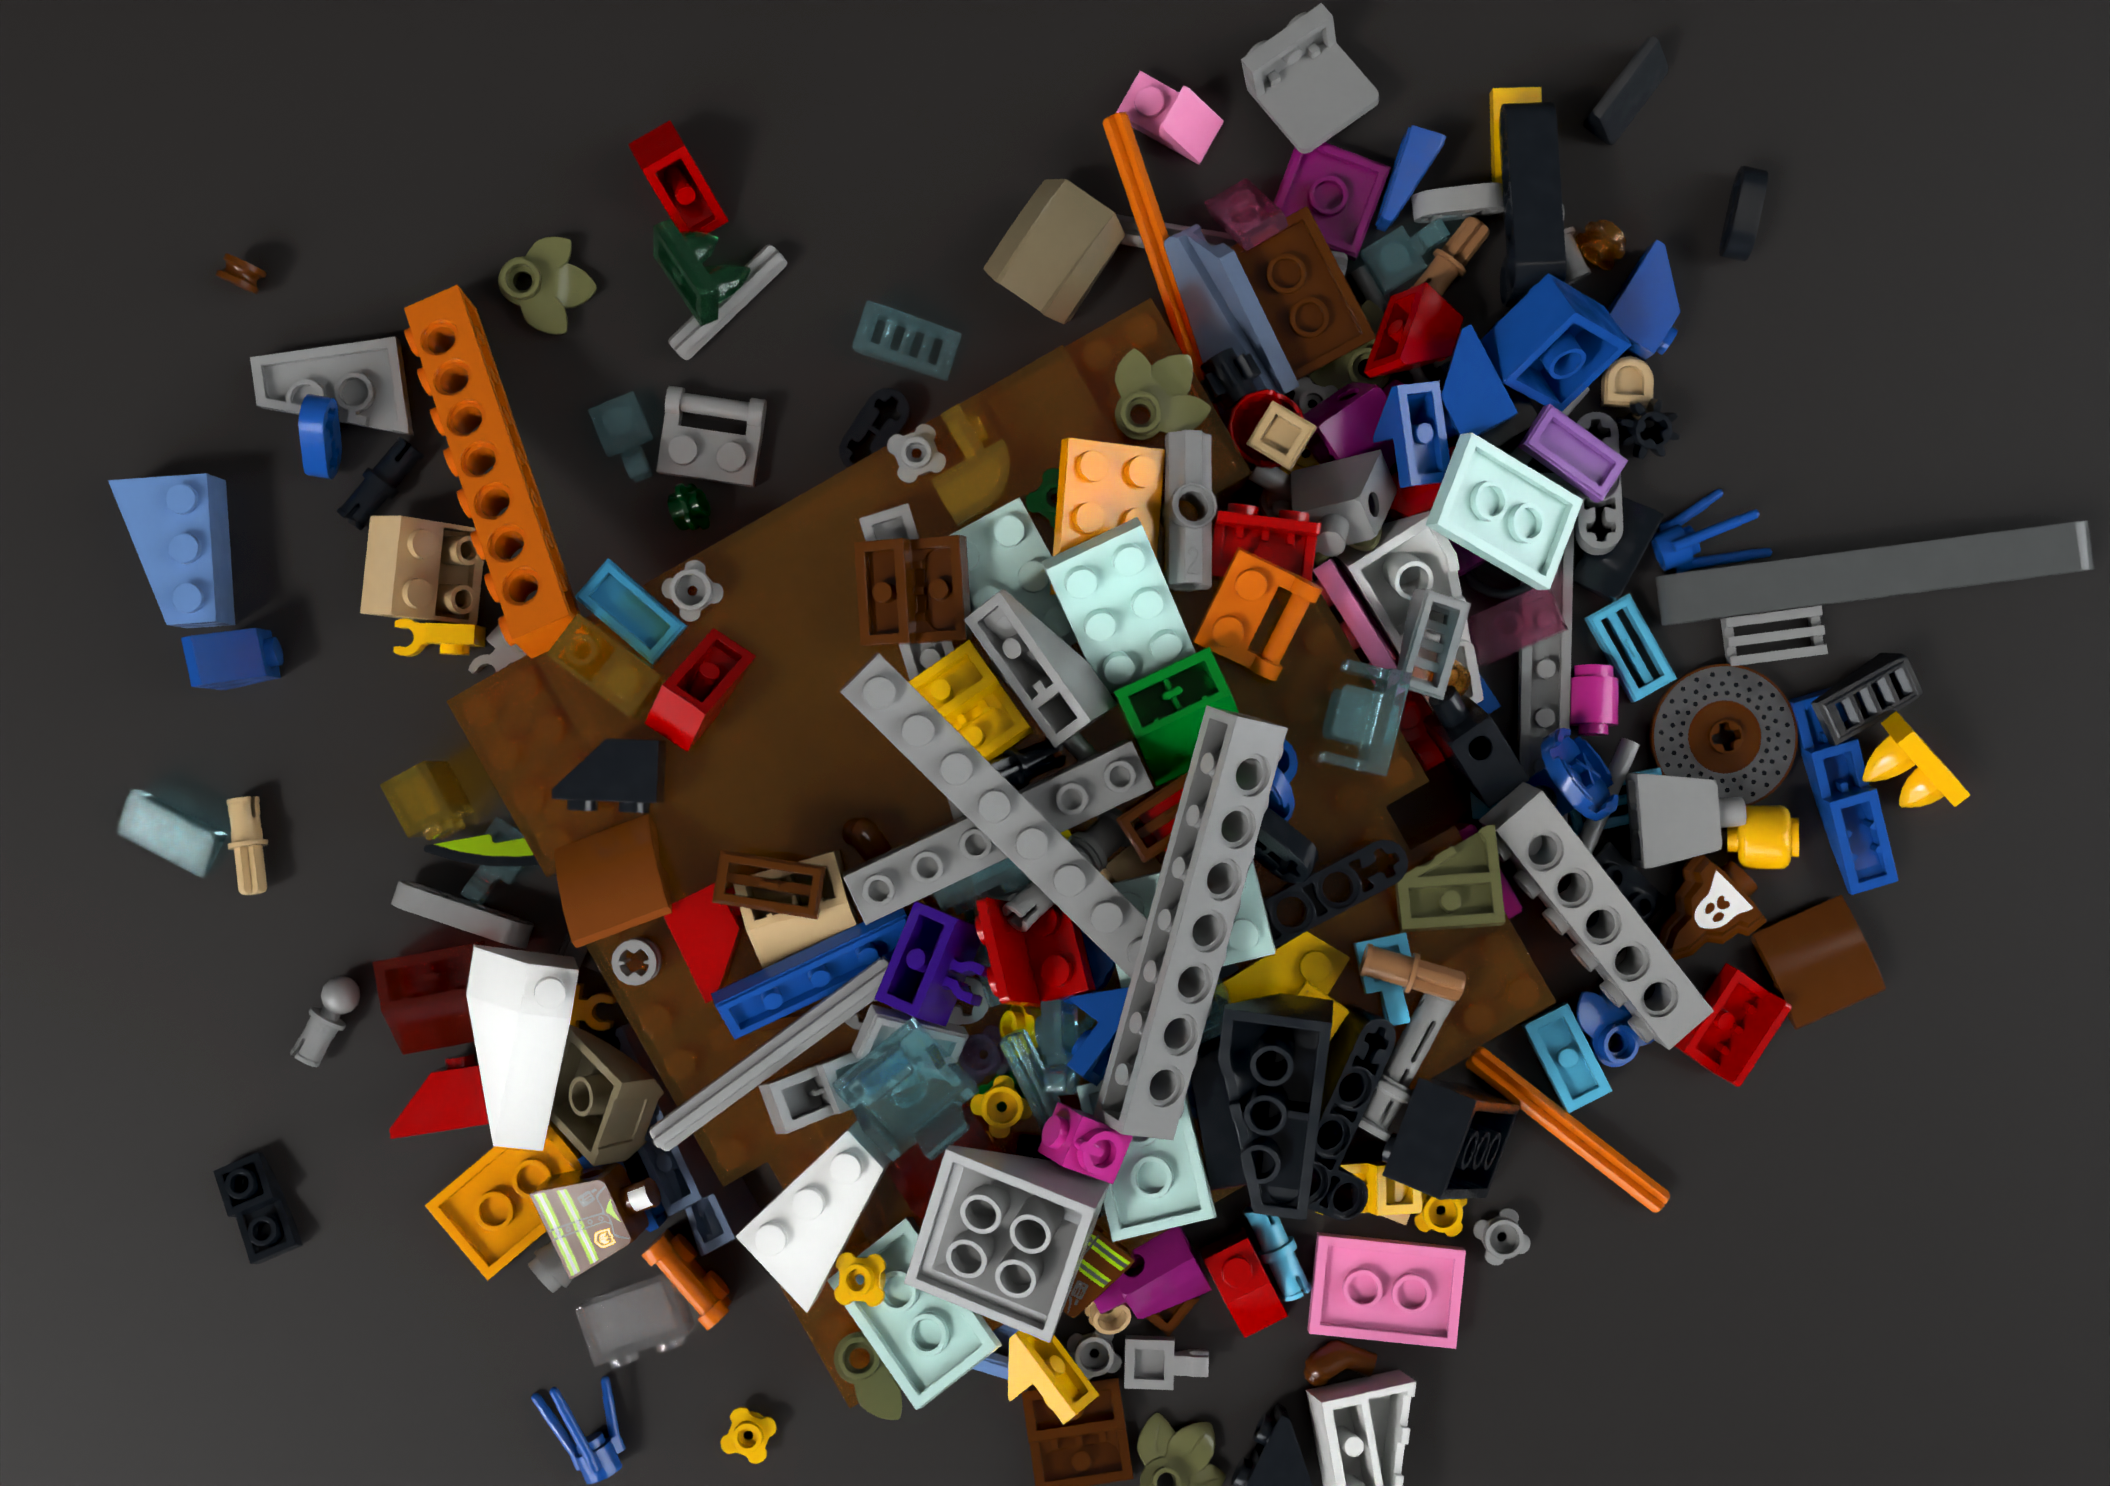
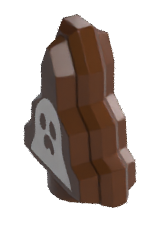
(1709, 907)

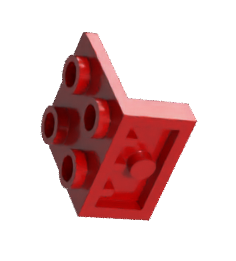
(1035, 964)

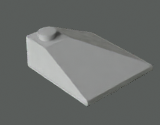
(1006, 1236)

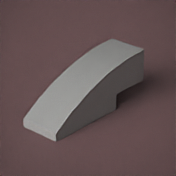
(806, 1093)

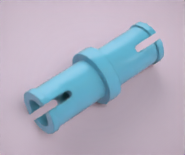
(1278, 1251)

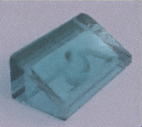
(170, 832)

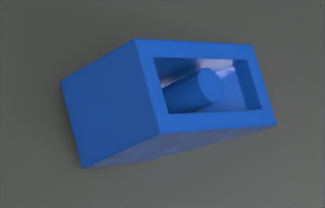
(1648, 304)
(1472, 390)
(232, 658)

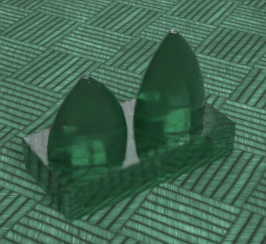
(698, 286)

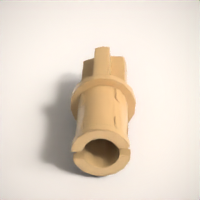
(247, 844)

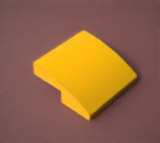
(973, 701)

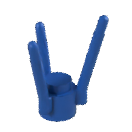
(1677, 545)
(592, 1454)

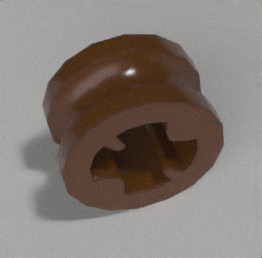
(241, 273)

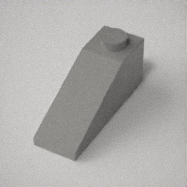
(1041, 668)

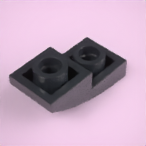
(259, 1206)

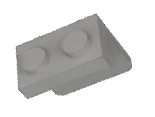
(1308, 81)

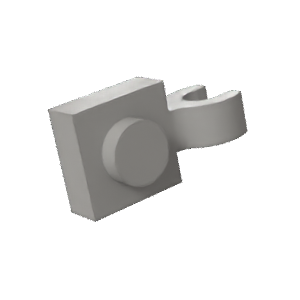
(1153, 1362)

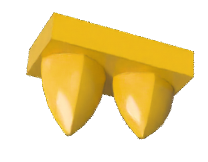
(1902, 752)

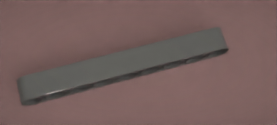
(1875, 573)

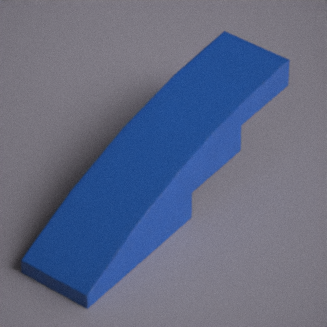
(1844, 801)

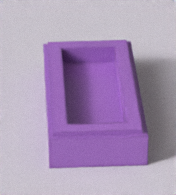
(1573, 453)

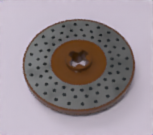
(1743, 703)

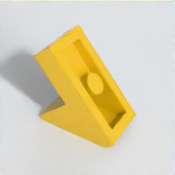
(1051, 1372)

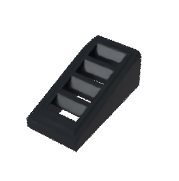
(1895, 686)

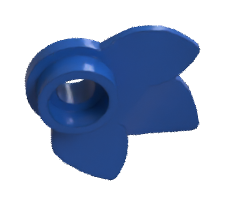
(1601, 1020)

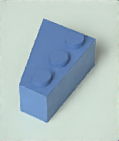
(182, 544)

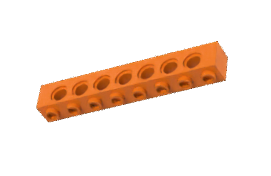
(453, 323)

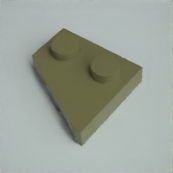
(1454, 888)

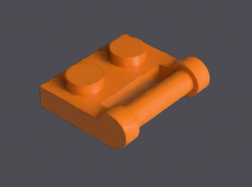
(1241, 607)
(702, 1290)

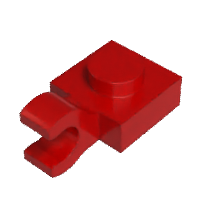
(1415, 731)

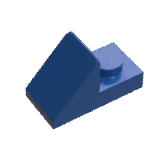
(1417, 427)
(1094, 1046)

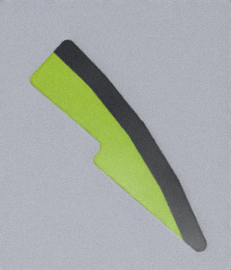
(485, 852)

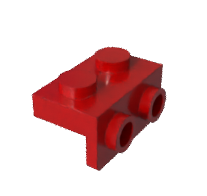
(1281, 540)
(1738, 1028)

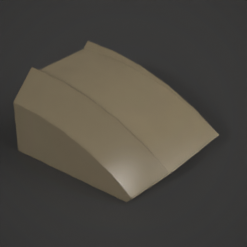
(1056, 249)
(602, 1099)

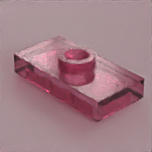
(1246, 214)
(1515, 625)

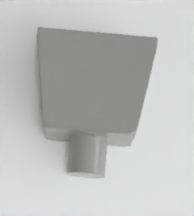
(1346, 498)
(1677, 817)

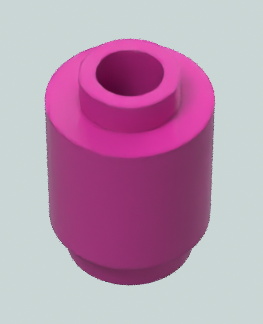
(1594, 699)

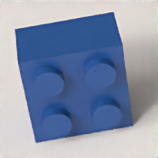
(1554, 343)

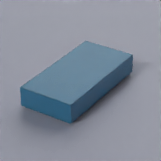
(631, 611)

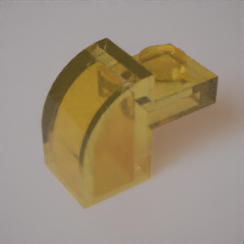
(978, 481)

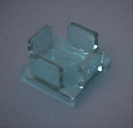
(1366, 718)
(908, 1093)

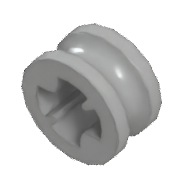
(640, 976)

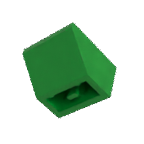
(1168, 711)

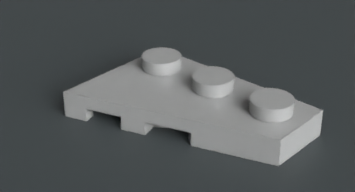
(360, 376)

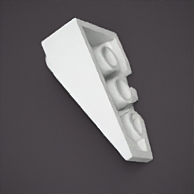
(1406, 560)
(520, 1030)

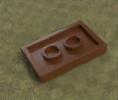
(1305, 295)

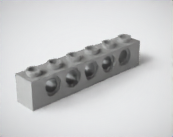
(963, 849)
(1676, 1003)

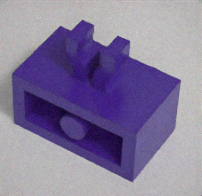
(932, 965)

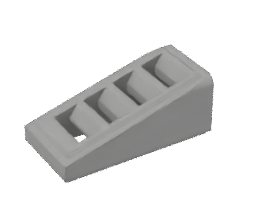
(1451, 631)

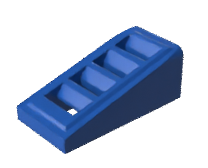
(1413, 159)

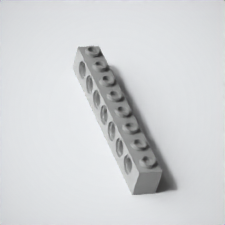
(1190, 923)

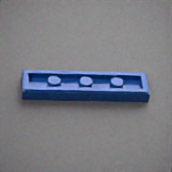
(806, 975)

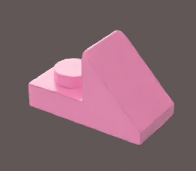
(1171, 117)

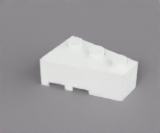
(815, 1215)
(1362, 1429)

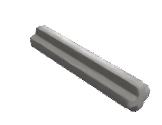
(764, 269)

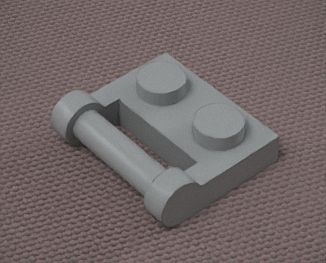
(711, 453)

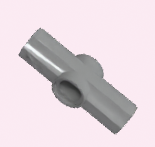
(1189, 480)

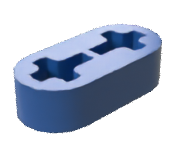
(320, 436)

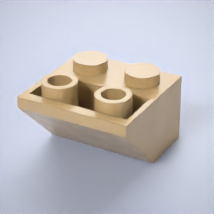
(421, 571)
(783, 935)

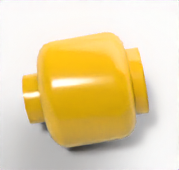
(1766, 838)

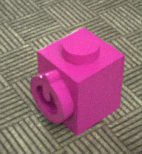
(1083, 1143)

